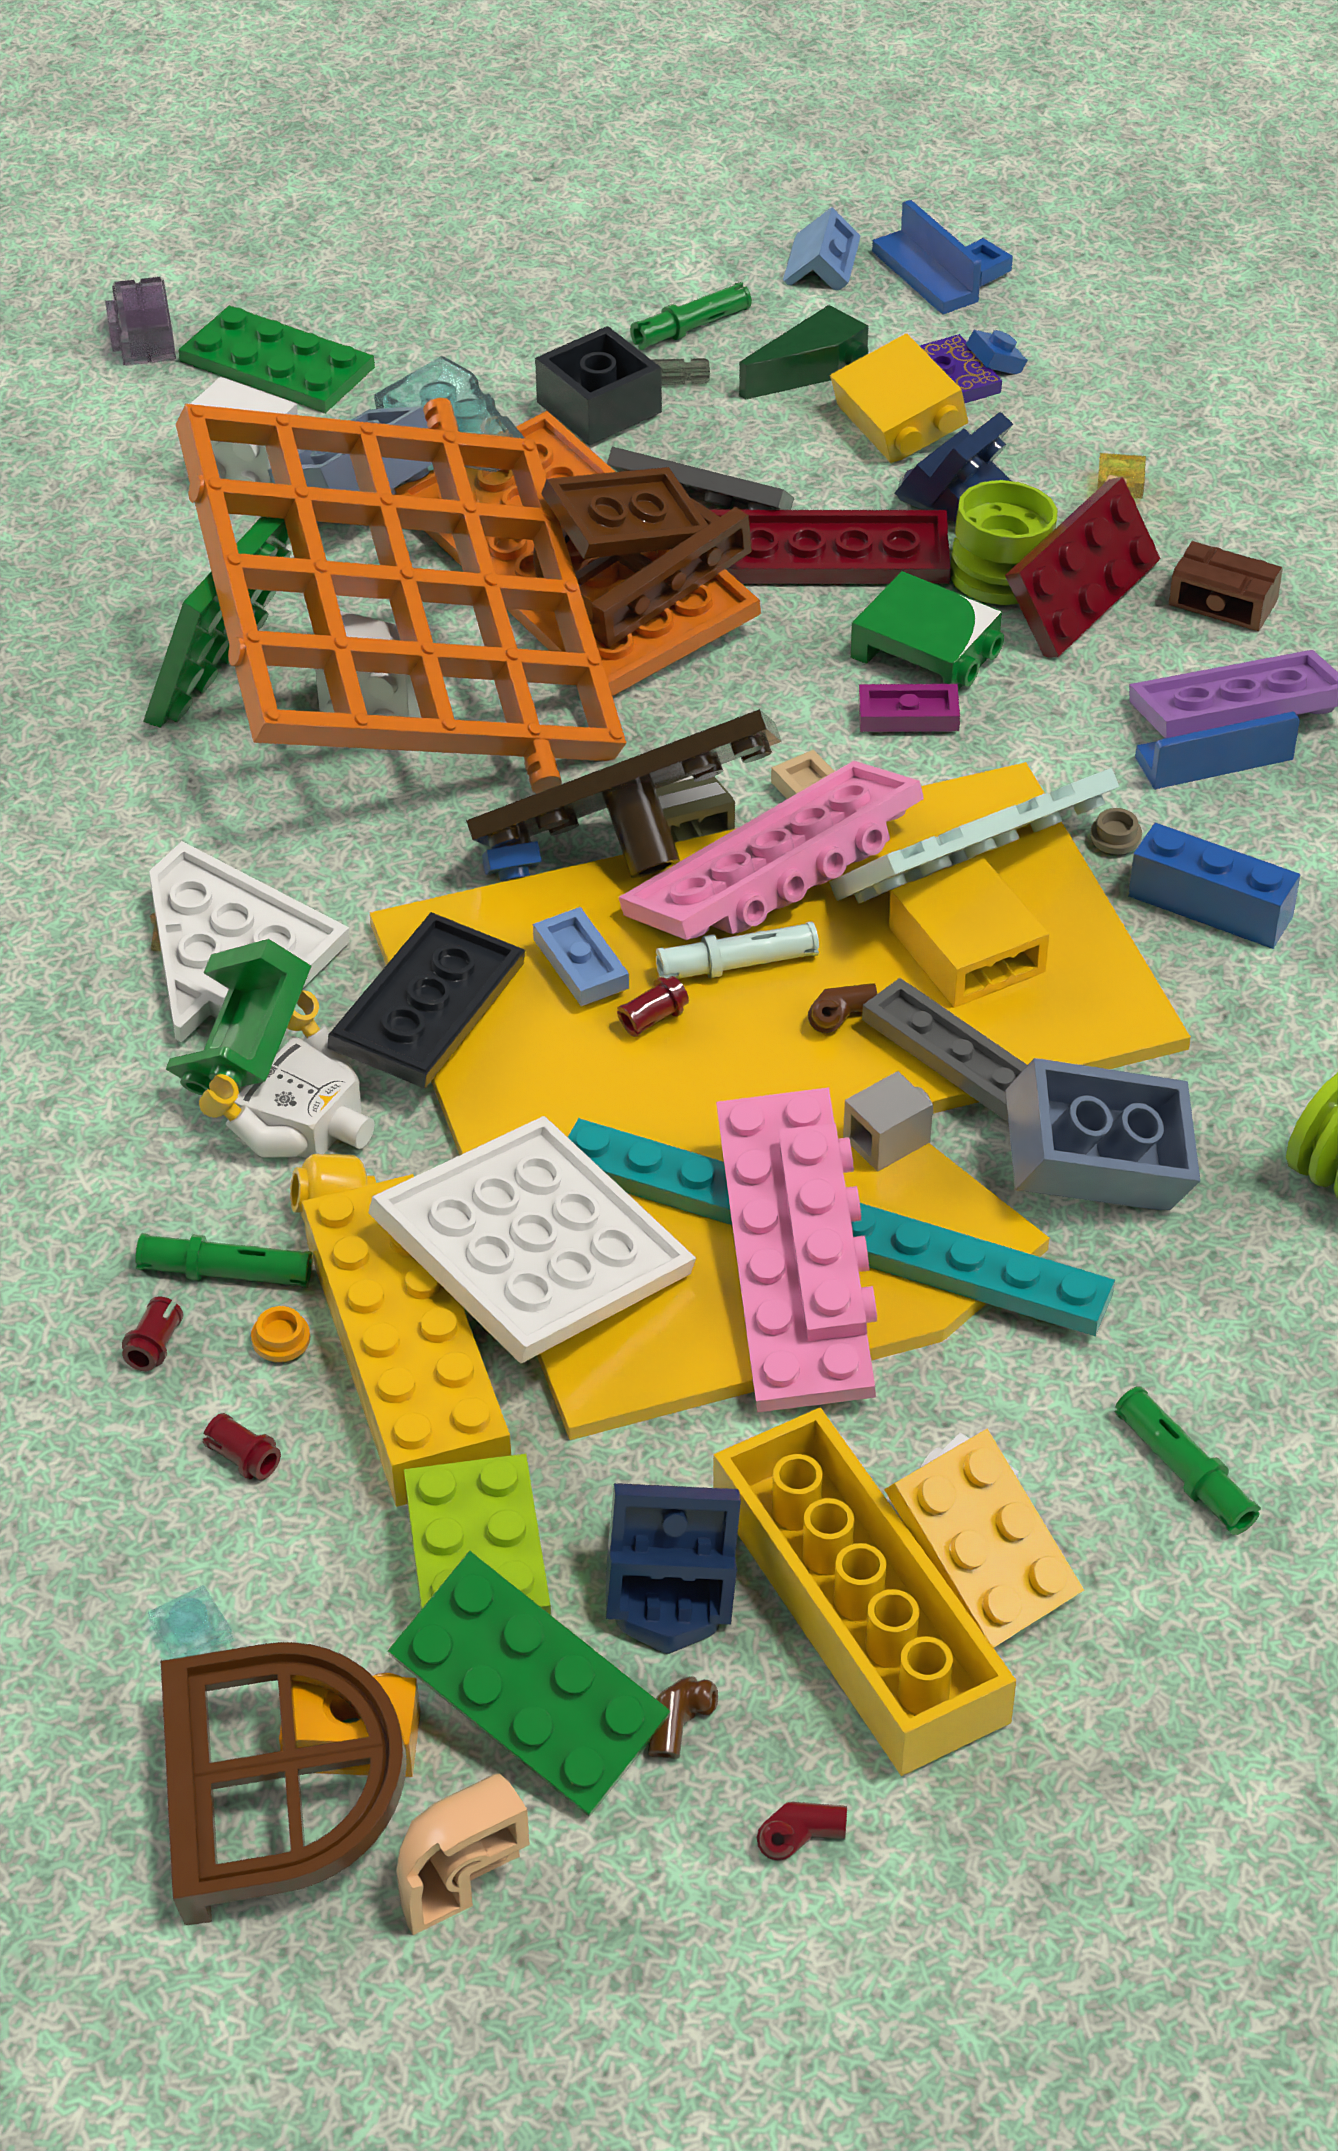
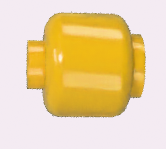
(326, 1175)

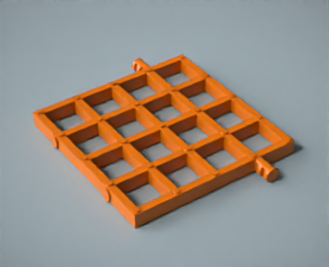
(401, 584)

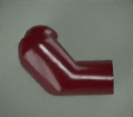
(796, 1824)

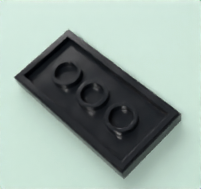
(426, 1000)

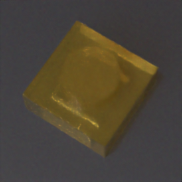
(1127, 466)

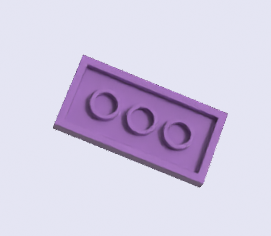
(1237, 693)

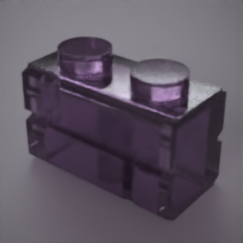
(140, 321)

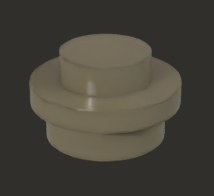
(1116, 831)

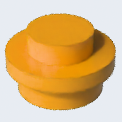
(280, 1334)

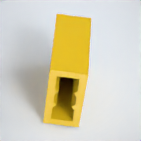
(899, 398)
(968, 931)

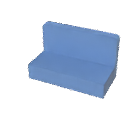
(827, 248)

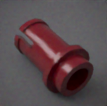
(652, 1006)
(146, 1344)
(252, 1453)

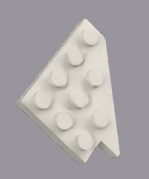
(215, 908)

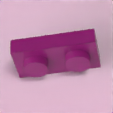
(908, 707)

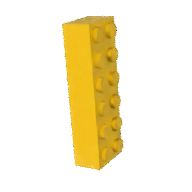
(402, 1342)
(865, 1592)

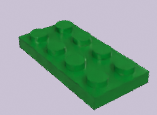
(277, 358)
(529, 1683)

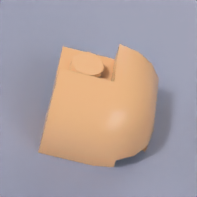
(456, 1844)

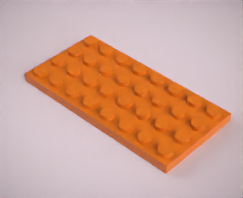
(671, 635)

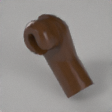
(683, 1700)

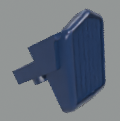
(955, 467)
(671, 1562)

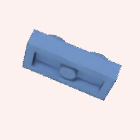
(580, 956)

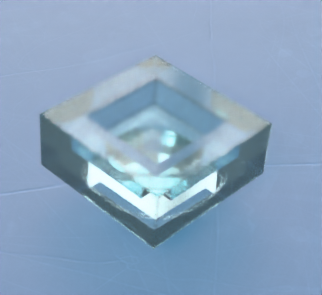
(190, 1624)

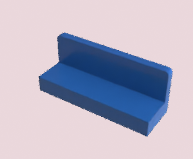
(931, 260)
(1219, 750)

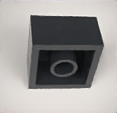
(598, 385)

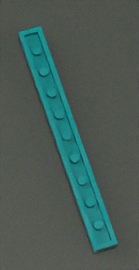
(893, 1241)

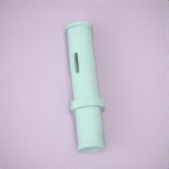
(717, 955)

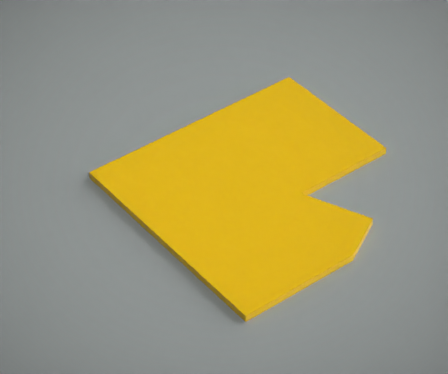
(753, 1039)

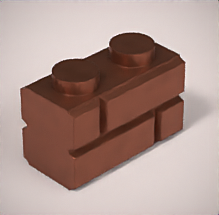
(1225, 585)

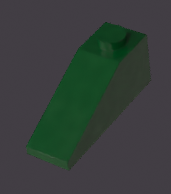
(804, 354)

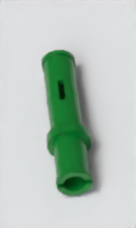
(677, 320)
(223, 1260)
(1202, 1476)

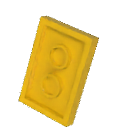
(985, 1537)

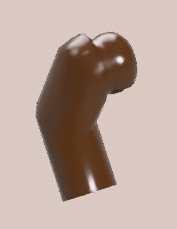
(837, 1004)

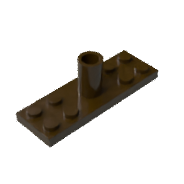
(631, 793)

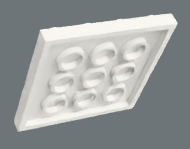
(531, 1237)

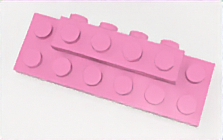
(776, 854)
(797, 1250)

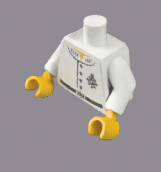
(303, 1102)

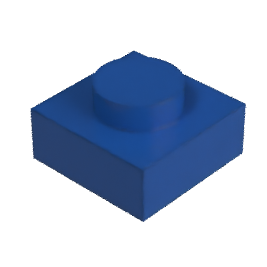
(993, 259)
(997, 351)
(511, 861)

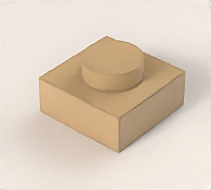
(799, 773)

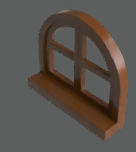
(666, 579)
(192, 1776)

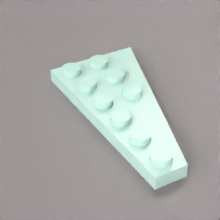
(971, 839)

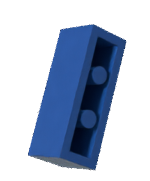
(1214, 885)

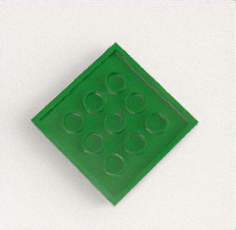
(200, 632)

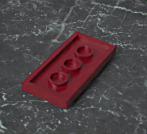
(1083, 567)

